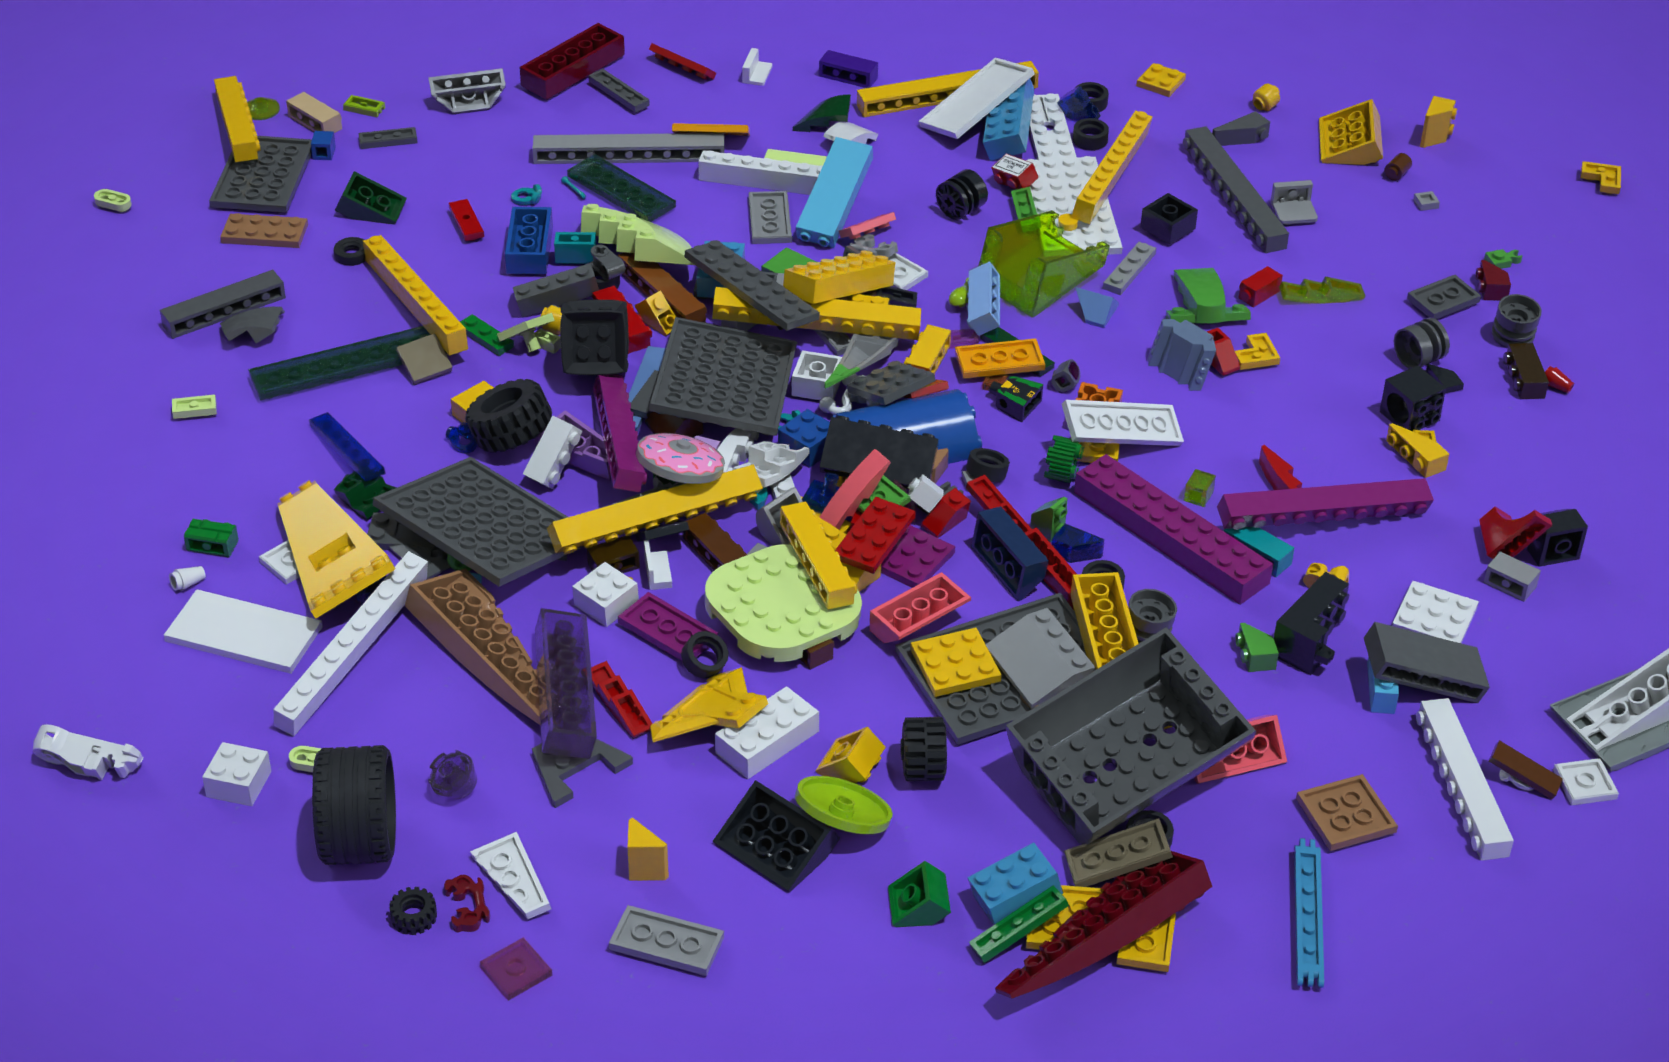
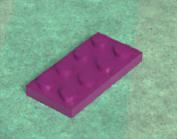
(663, 625)

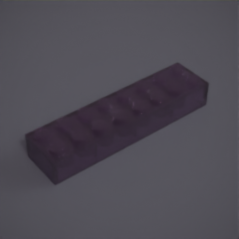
(565, 684)

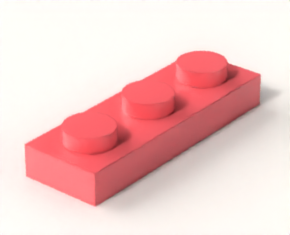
(867, 226)

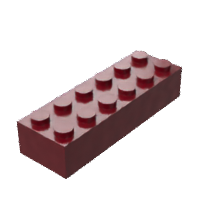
(572, 61)

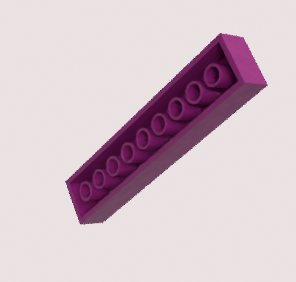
(1173, 529)

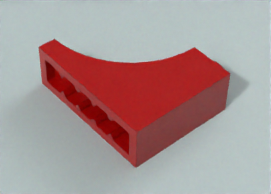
(1510, 535)

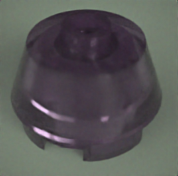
(453, 775)

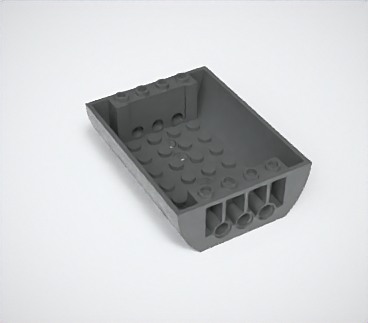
(1108, 720)

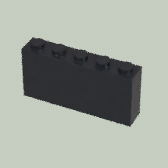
(853, 441)

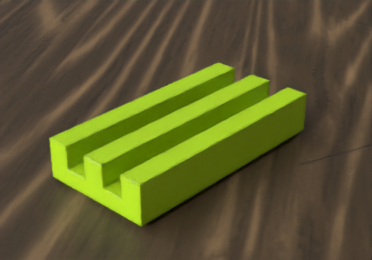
(364, 106)

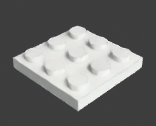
(1435, 612)

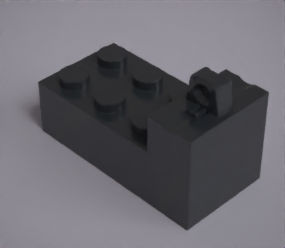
(1305, 626)

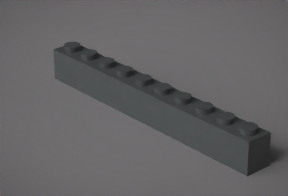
(1236, 190)

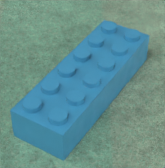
(1009, 124)

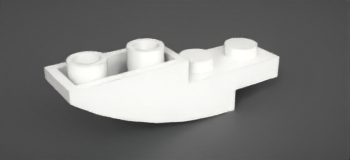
(736, 447)

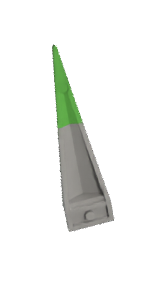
(860, 353)

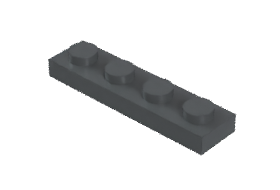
(619, 90)

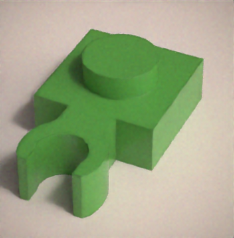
(1502, 259)

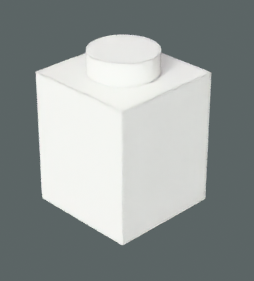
(925, 493)

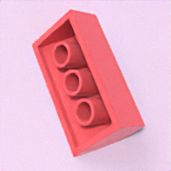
(916, 608)
(1263, 751)

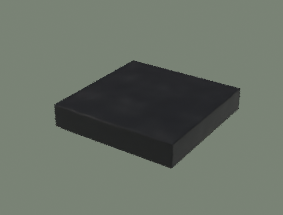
(662, 531)

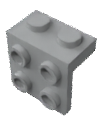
(1293, 202)

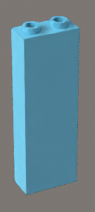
(834, 192)

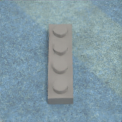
(1129, 268)

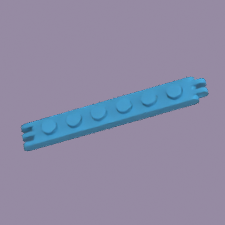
(1308, 914)

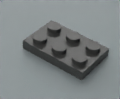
(1444, 297)

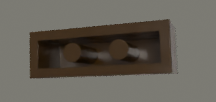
(1526, 371)

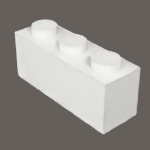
(552, 452)

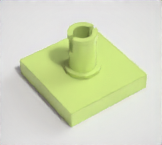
(527, 330)

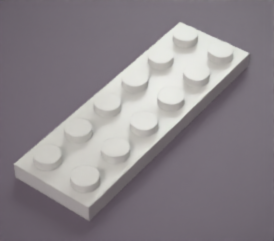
(1122, 423)

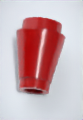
(1558, 380)

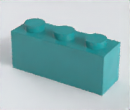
(1265, 545)

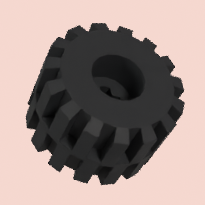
(924, 748)

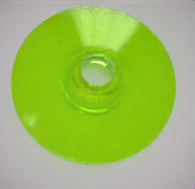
(263, 108)

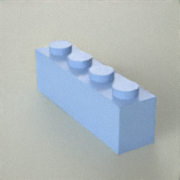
(983, 299)

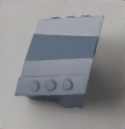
(1183, 352)

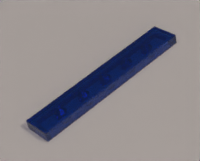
(347, 446)

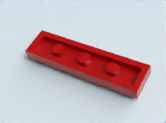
(687, 65)

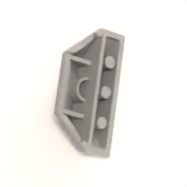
(468, 90)

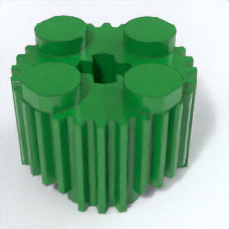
(1063, 459)

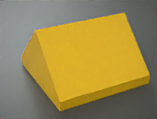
(646, 854)

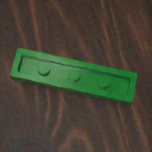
(1018, 923)

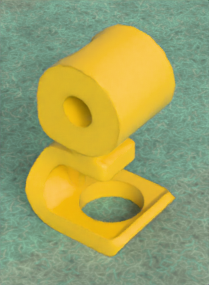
(1316, 570)

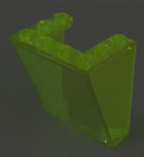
(1037, 261)

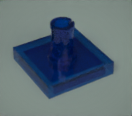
(821, 493)

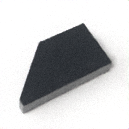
(1446, 377)

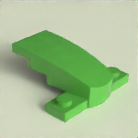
(1204, 298)

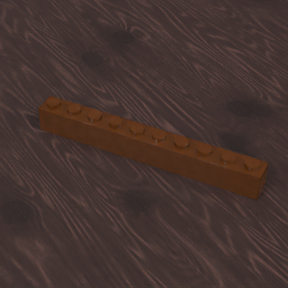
(718, 549)

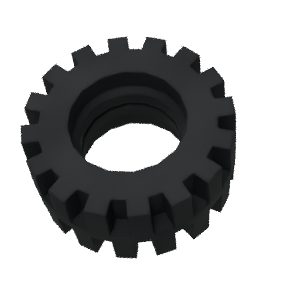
(417, 921)

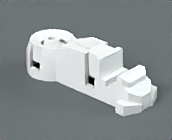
(85, 754)

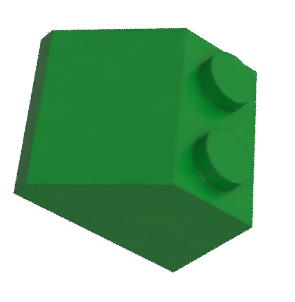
(919, 897)

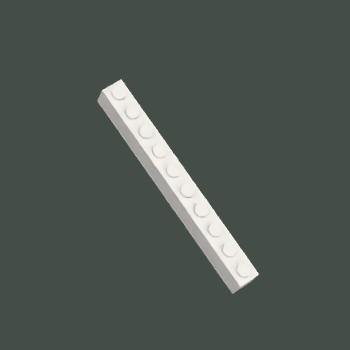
(348, 645)

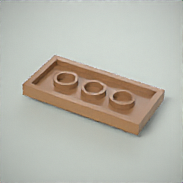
(264, 230)

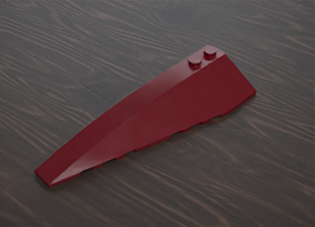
(1111, 921)

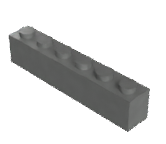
(222, 304)

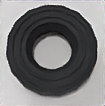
(349, 258)

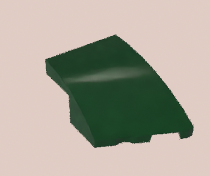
(831, 109)
(359, 494)

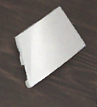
(850, 132)
(774, 461)

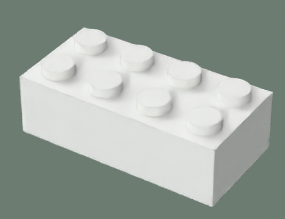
(768, 734)

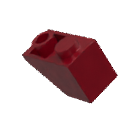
(1493, 281)

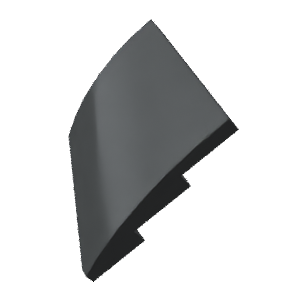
(258, 322)

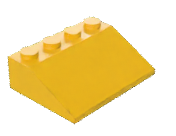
(1351, 135)

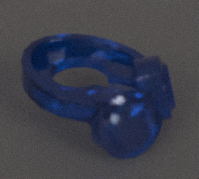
(462, 430)

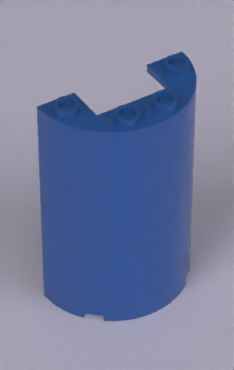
(940, 414)

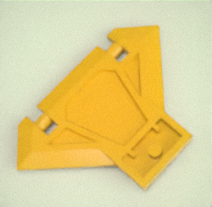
(719, 702)

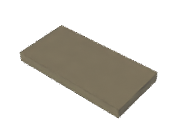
(1118, 854)

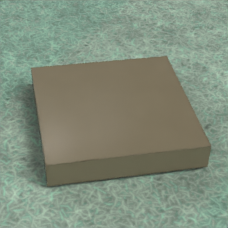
(424, 358)

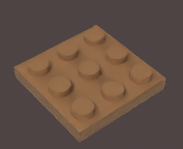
(1346, 812)

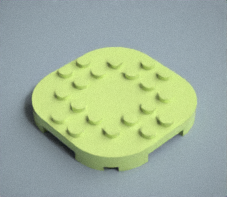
(775, 606)

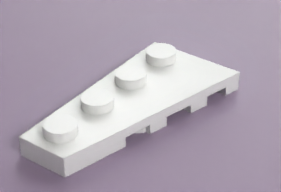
(513, 873)

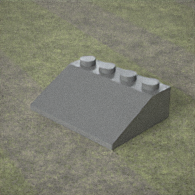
(1039, 657)

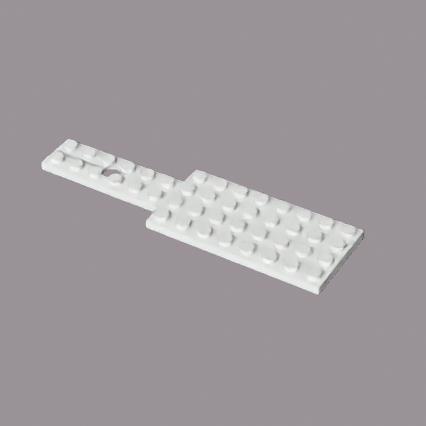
(1065, 176)

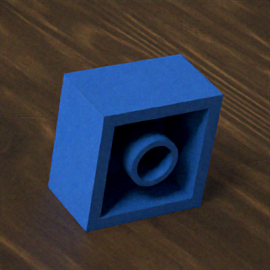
(805, 431)

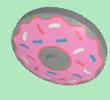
(680, 458)

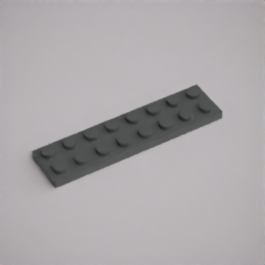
(752, 285)

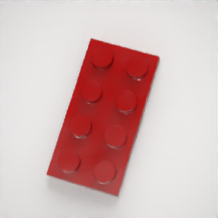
(875, 534)

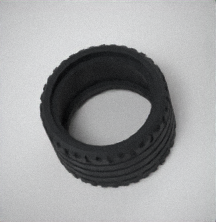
(354, 805)

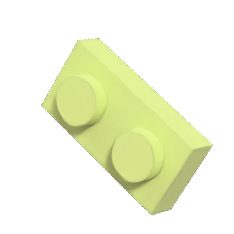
(194, 406)

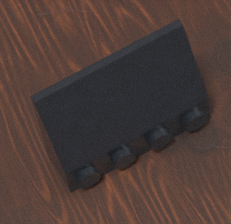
(776, 837)

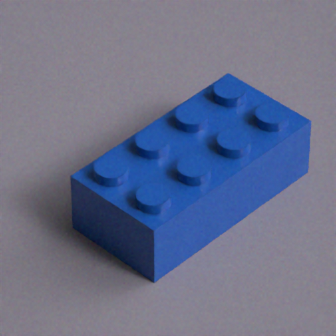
(529, 240)

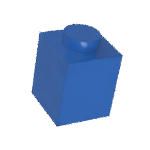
(323, 145)

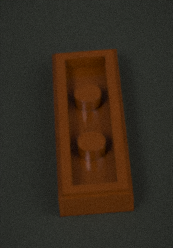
(1525, 769)

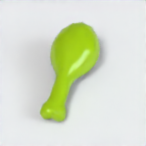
(959, 296)

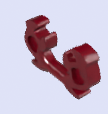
(468, 920)

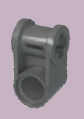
(606, 262)

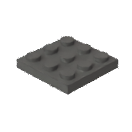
(890, 382)

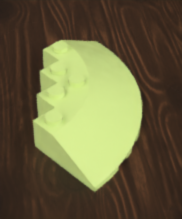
(634, 235)

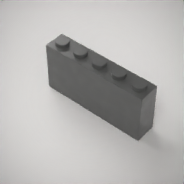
(1426, 662)

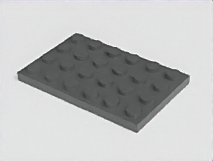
(265, 181)

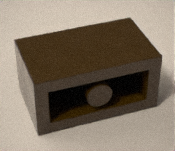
(618, 553)

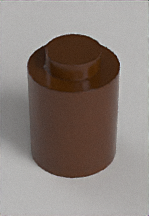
(1398, 166)

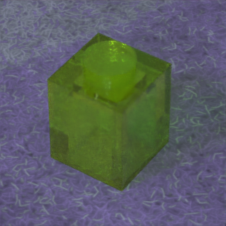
(1199, 488)

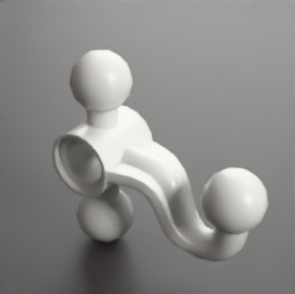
(828, 404)

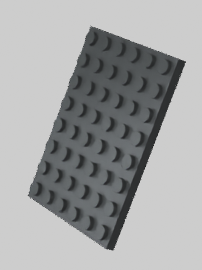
(724, 376)
(477, 519)
(992, 706)

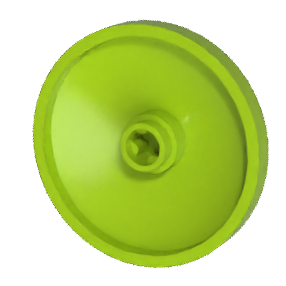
(843, 804)

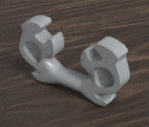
(867, 241)

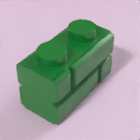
(211, 537)

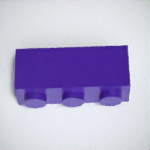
(848, 69)

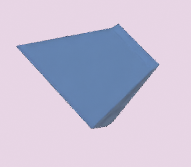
(1096, 307)

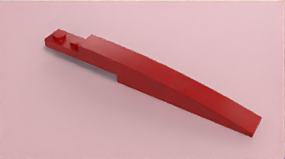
(1059, 572)

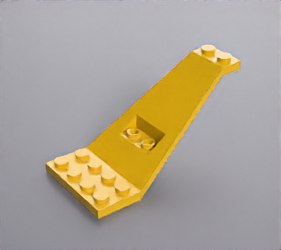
(329, 548)

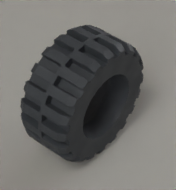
(508, 415)

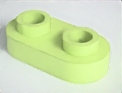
(112, 200)
(303, 758)

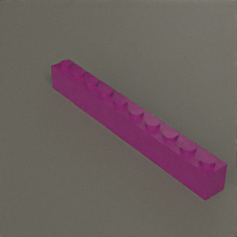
(619, 432)
(1324, 503)

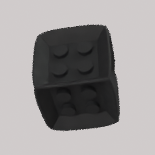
(594, 337)

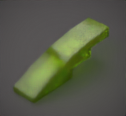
(1328, 291)

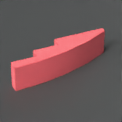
(855, 489)

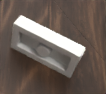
(753, 70)
(657, 568)

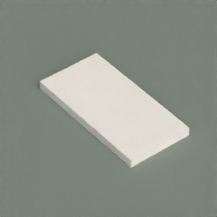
(976, 98)
(243, 631)

